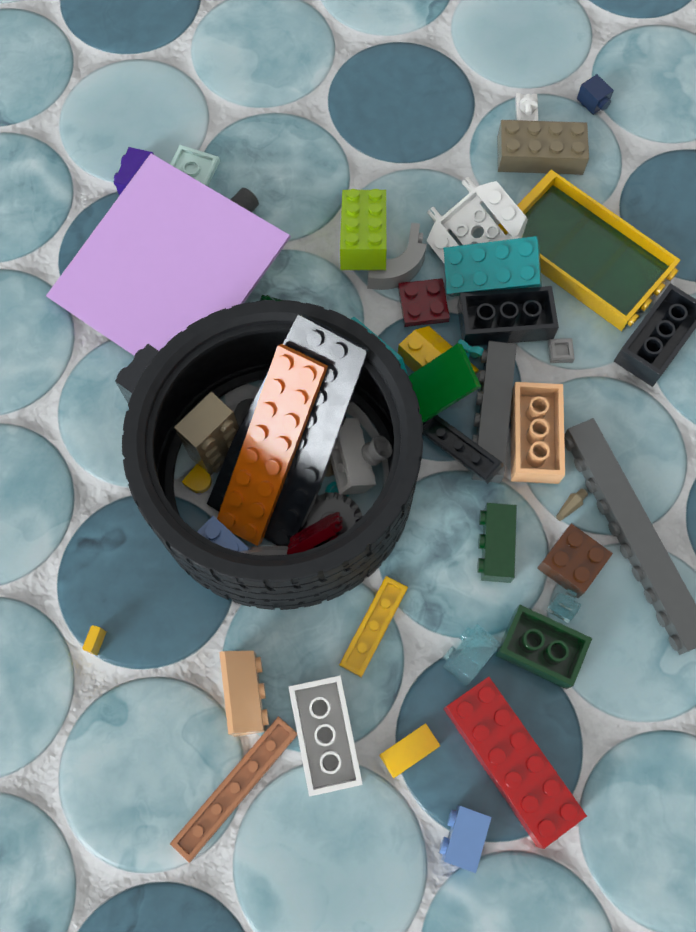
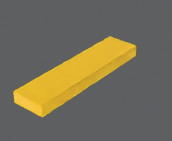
(373, 626)

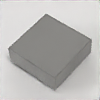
(561, 350)

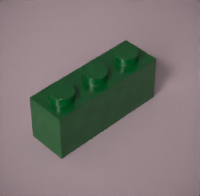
(497, 542)

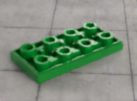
(443, 381)

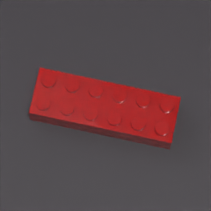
(515, 763)

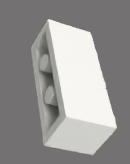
(349, 467)

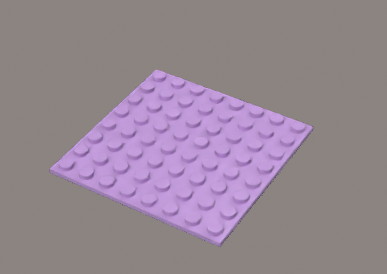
(165, 259)

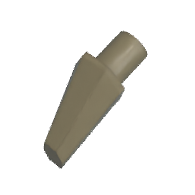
(573, 502)

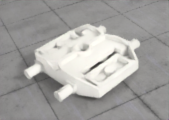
(470, 215)

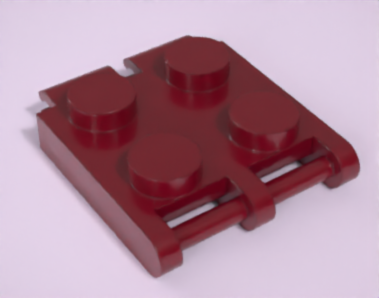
(320, 531)

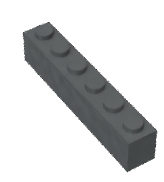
(495, 401)

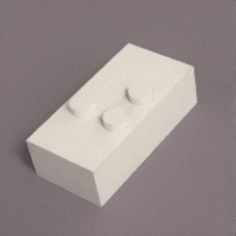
(325, 736)

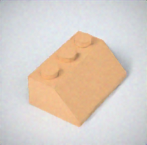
(243, 692)

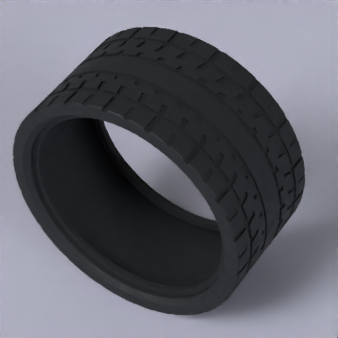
(235, 350)

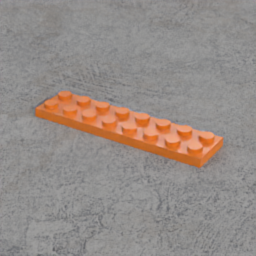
(271, 443)

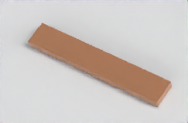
(233, 789)

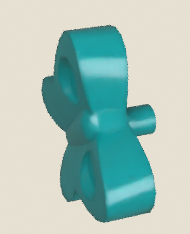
(474, 352)

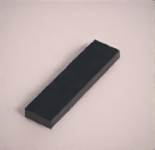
(462, 448)

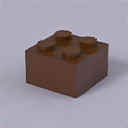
(575, 560)

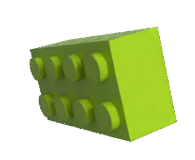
(363, 230)

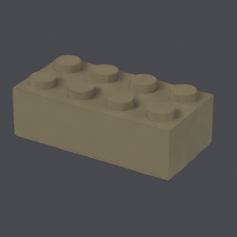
(542, 147)
(208, 433)

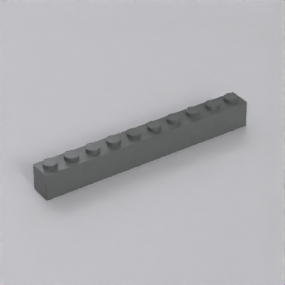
(635, 534)

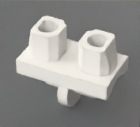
(526, 107)

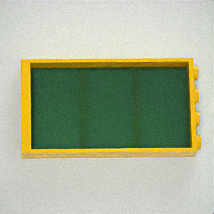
(594, 251)

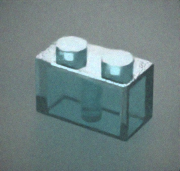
(471, 654)

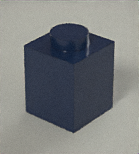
(595, 94)

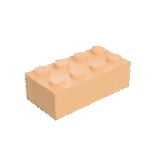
(537, 433)

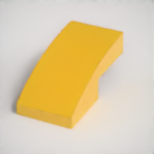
(409, 750)

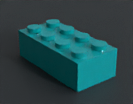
(492, 266)

